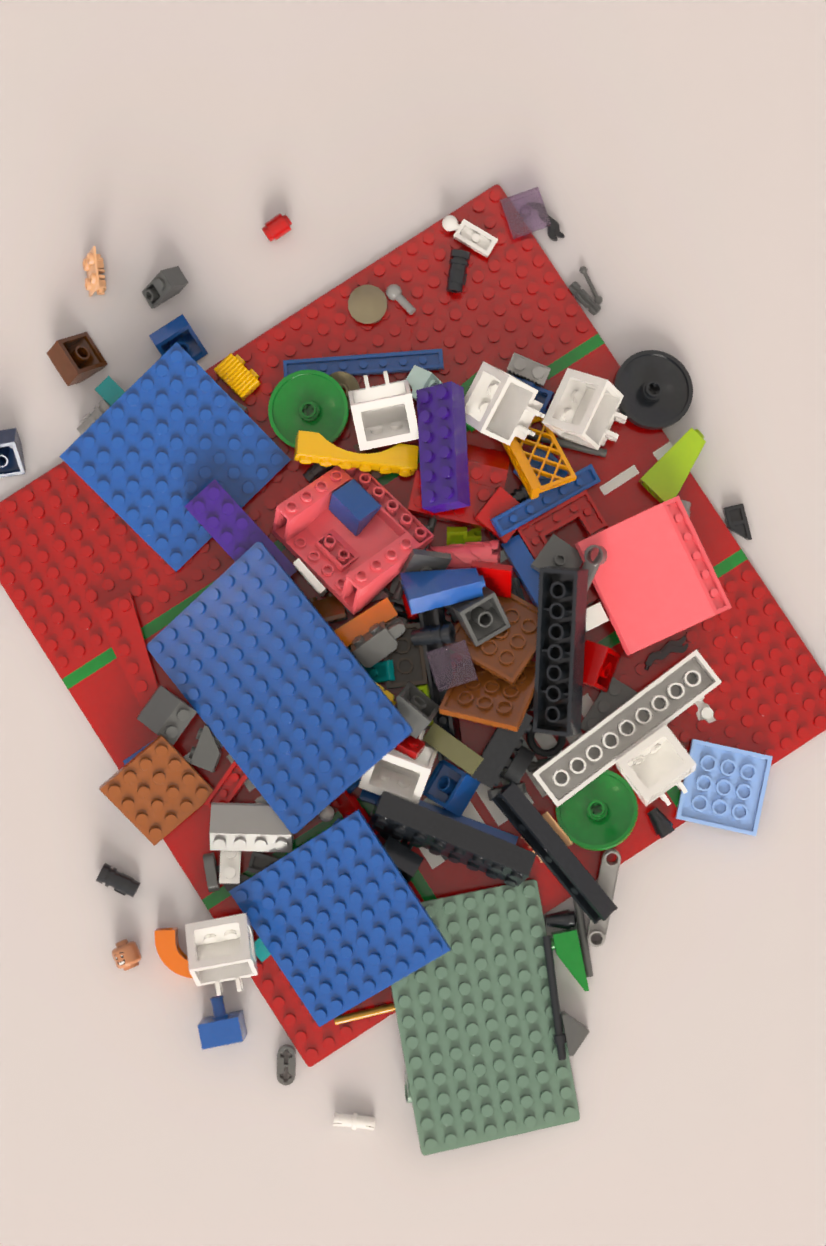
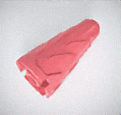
(464, 554)

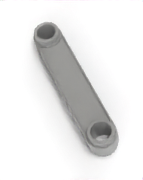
(607, 881)

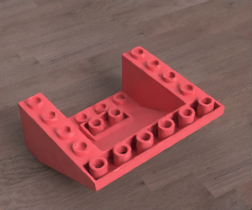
(348, 564)
(654, 576)

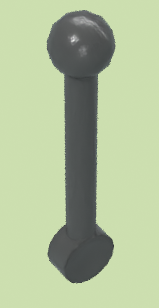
(583, 270)

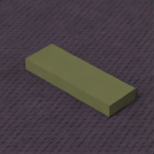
(453, 749)

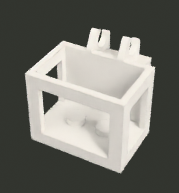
(501, 405)
(585, 409)
(383, 413)
(656, 766)
(400, 774)
(221, 951)

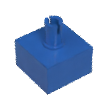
(222, 1027)

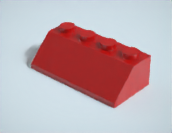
(487, 466)

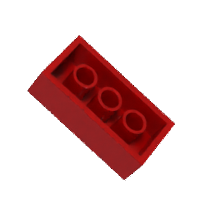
(462, 516)

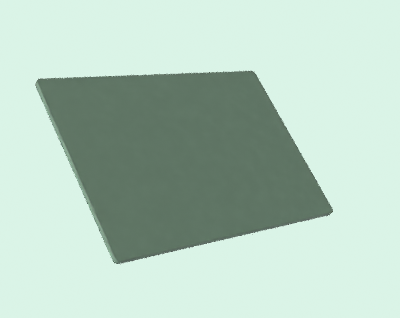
(483, 1024)

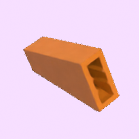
(361, 624)

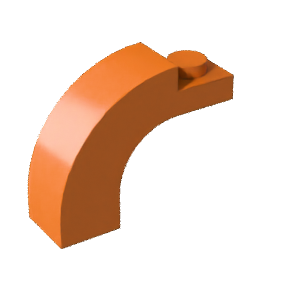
(170, 952)

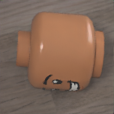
(126, 954)

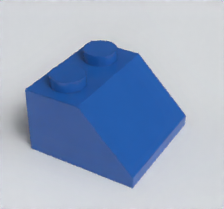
(182, 333)
(450, 787)

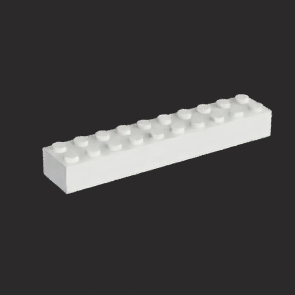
(626, 727)

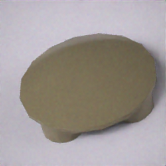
(367, 304)

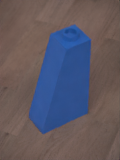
(521, 560)
(440, 588)

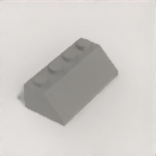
(248, 828)

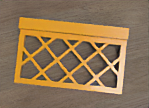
(527, 473)

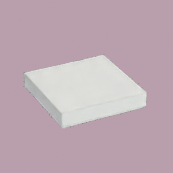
(313, 581)

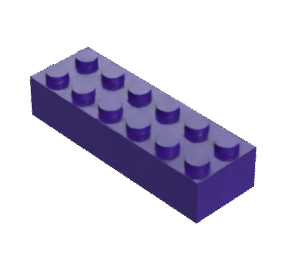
(443, 447)
(231, 525)

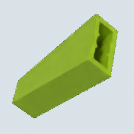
(670, 472)

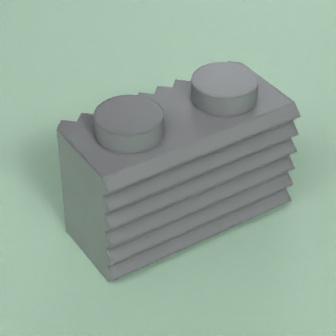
(528, 370)

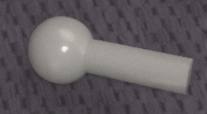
(395, 293)

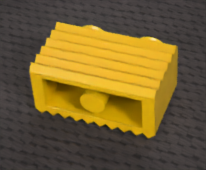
(237, 376)

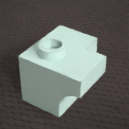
(421, 378)

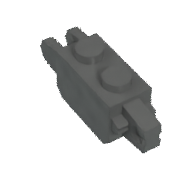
(377, 642)

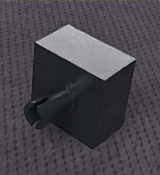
(403, 857)

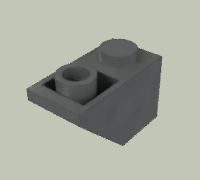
(164, 286)
(207, 752)

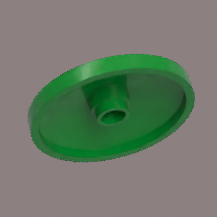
(308, 403)
(600, 813)

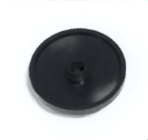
(654, 389)

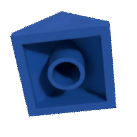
(353, 506)

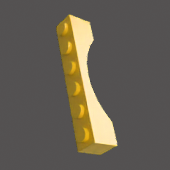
(314, 448)

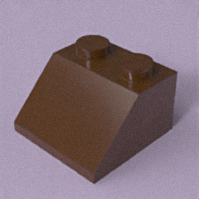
(76, 358)
(330, 608)

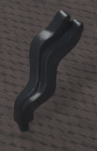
(554, 230)
(671, 646)

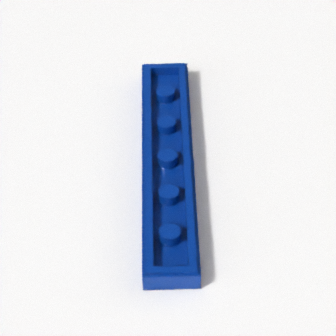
(547, 500)

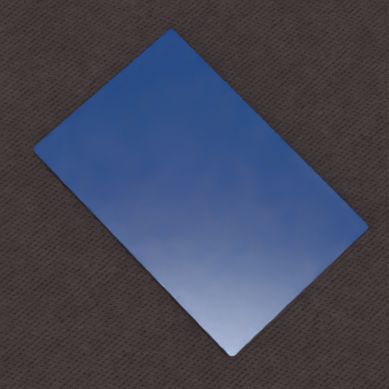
(278, 688)

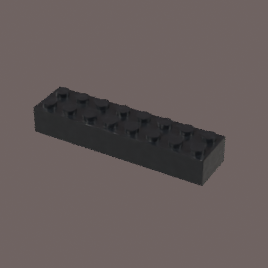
(560, 650)
(451, 839)

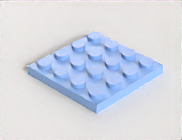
(724, 788)

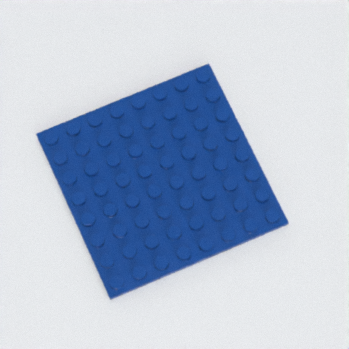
(166, 446)
(340, 919)

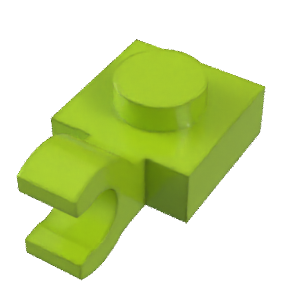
(459, 535)

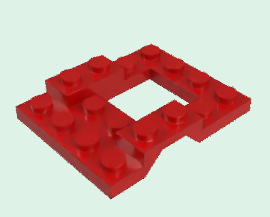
(577, 507)

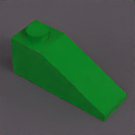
(568, 949)

